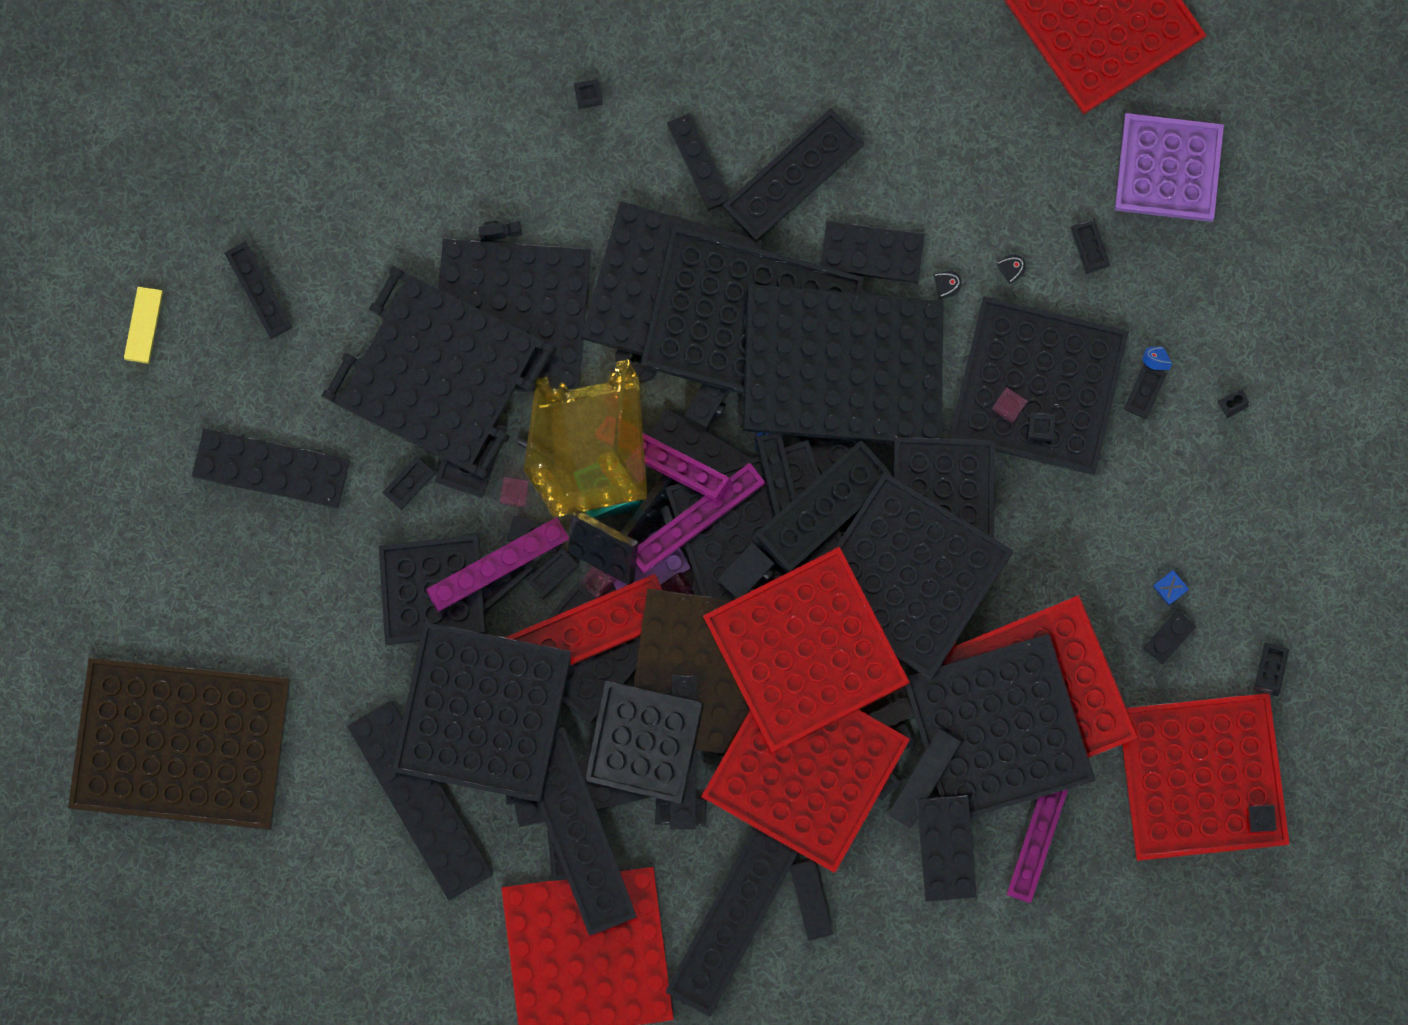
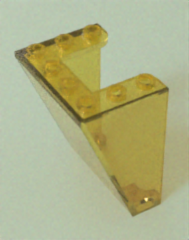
(587, 444)

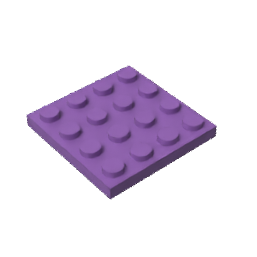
(1169, 167)

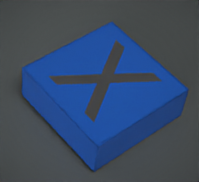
(1170, 588)

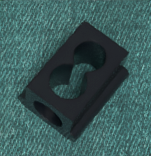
(1237, 407)

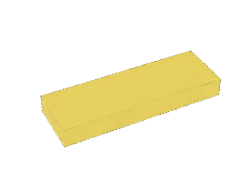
(143, 325)

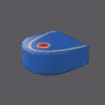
(1157, 358)

